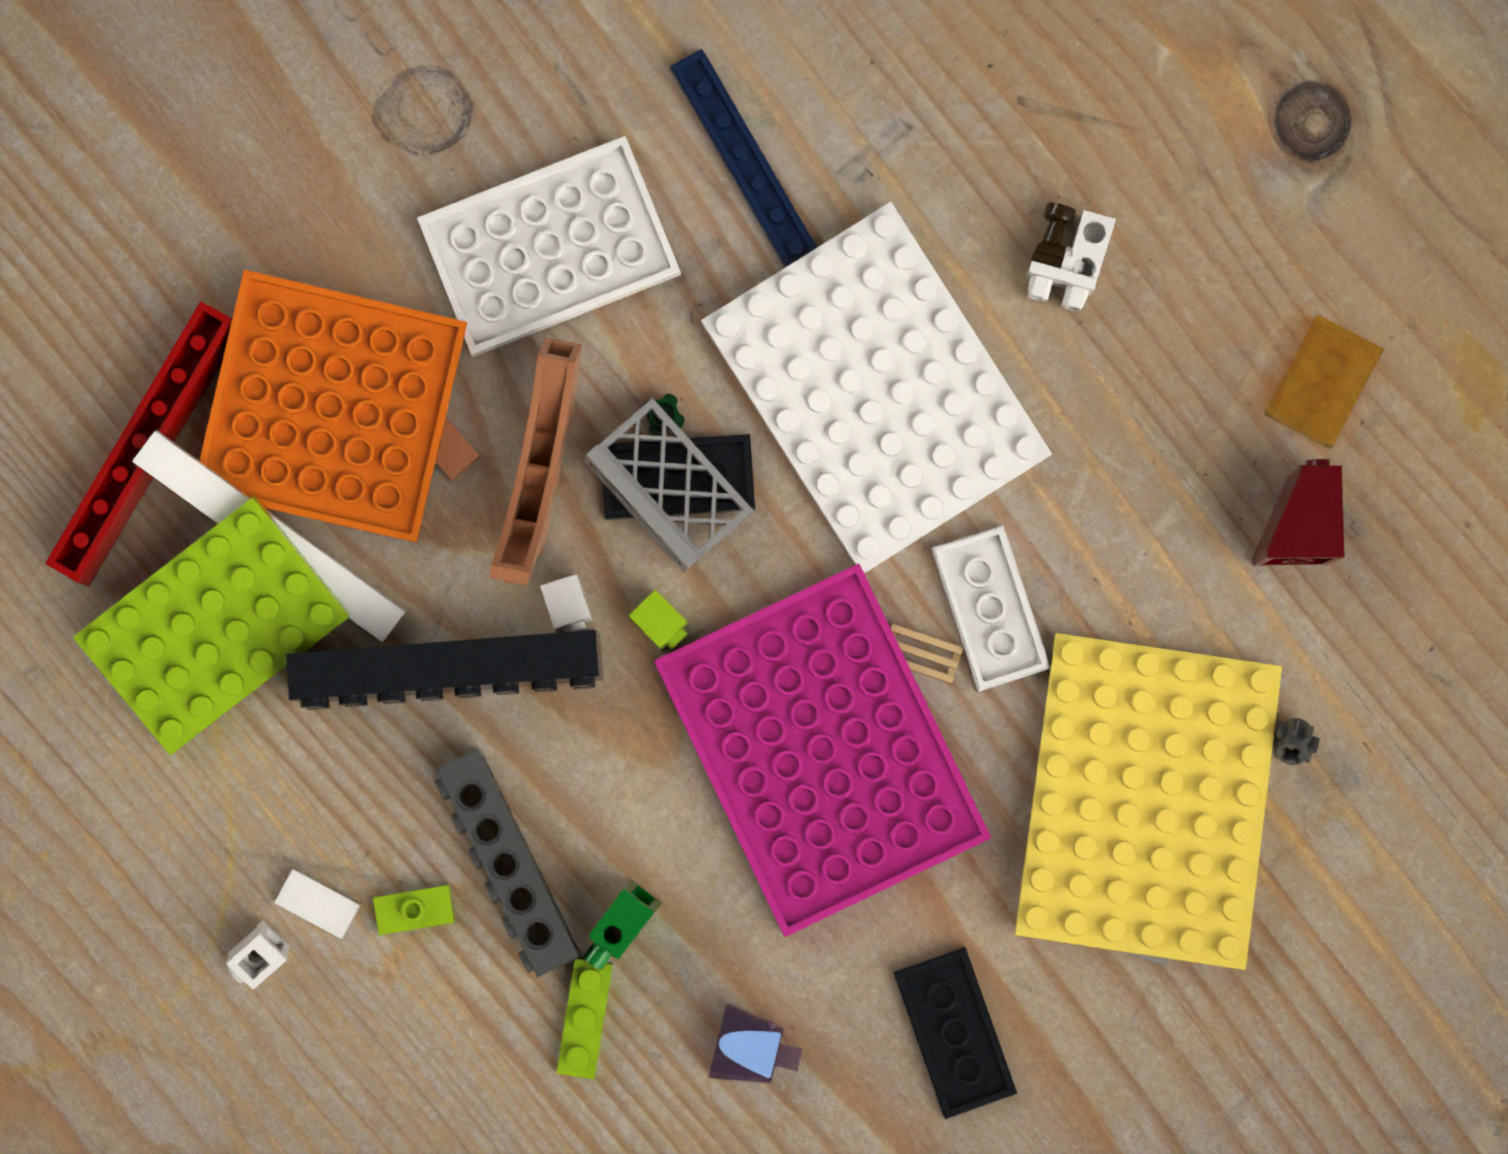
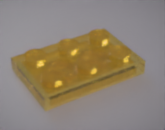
(1323, 381)

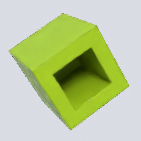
(660, 621)

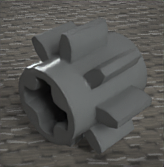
(1295, 741)

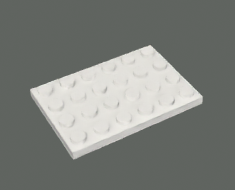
(549, 246)

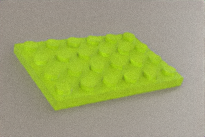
(211, 625)

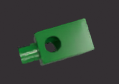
(630, 914)

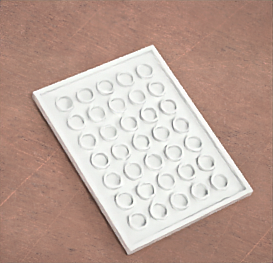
(876, 388)

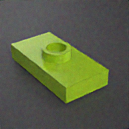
(414, 910)

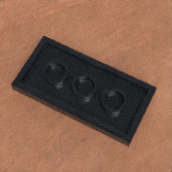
(727, 454)
(955, 1032)

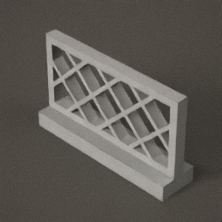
(644, 507)

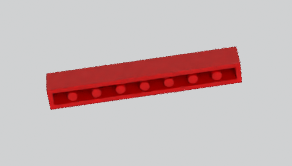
(121, 481)

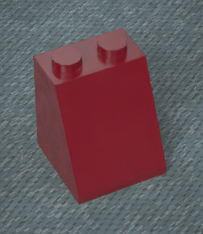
(1306, 519)

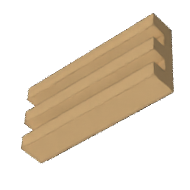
(951, 663)

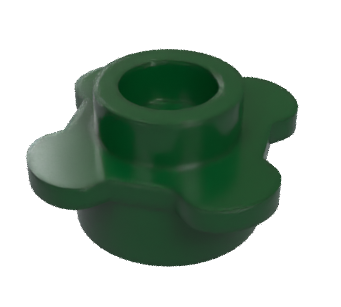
(668, 404)

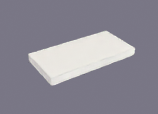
(990, 608)

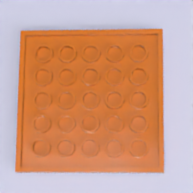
(332, 404)

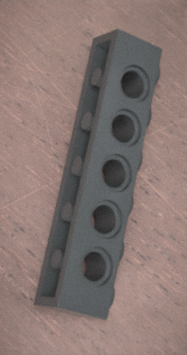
(475, 770)

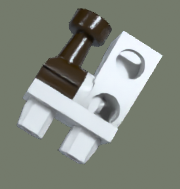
(1065, 266)

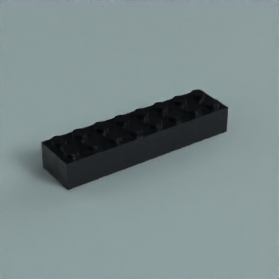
(444, 667)

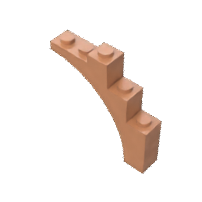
(539, 463)

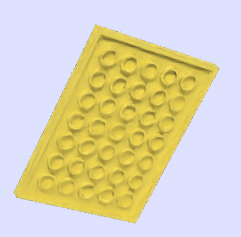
(1149, 801)

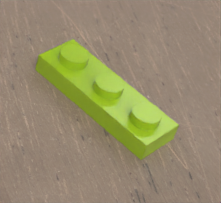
(584, 1020)

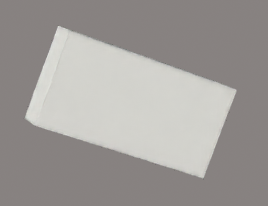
(317, 903)

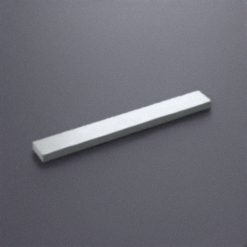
(220, 498)

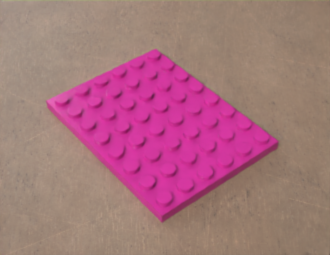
(822, 750)

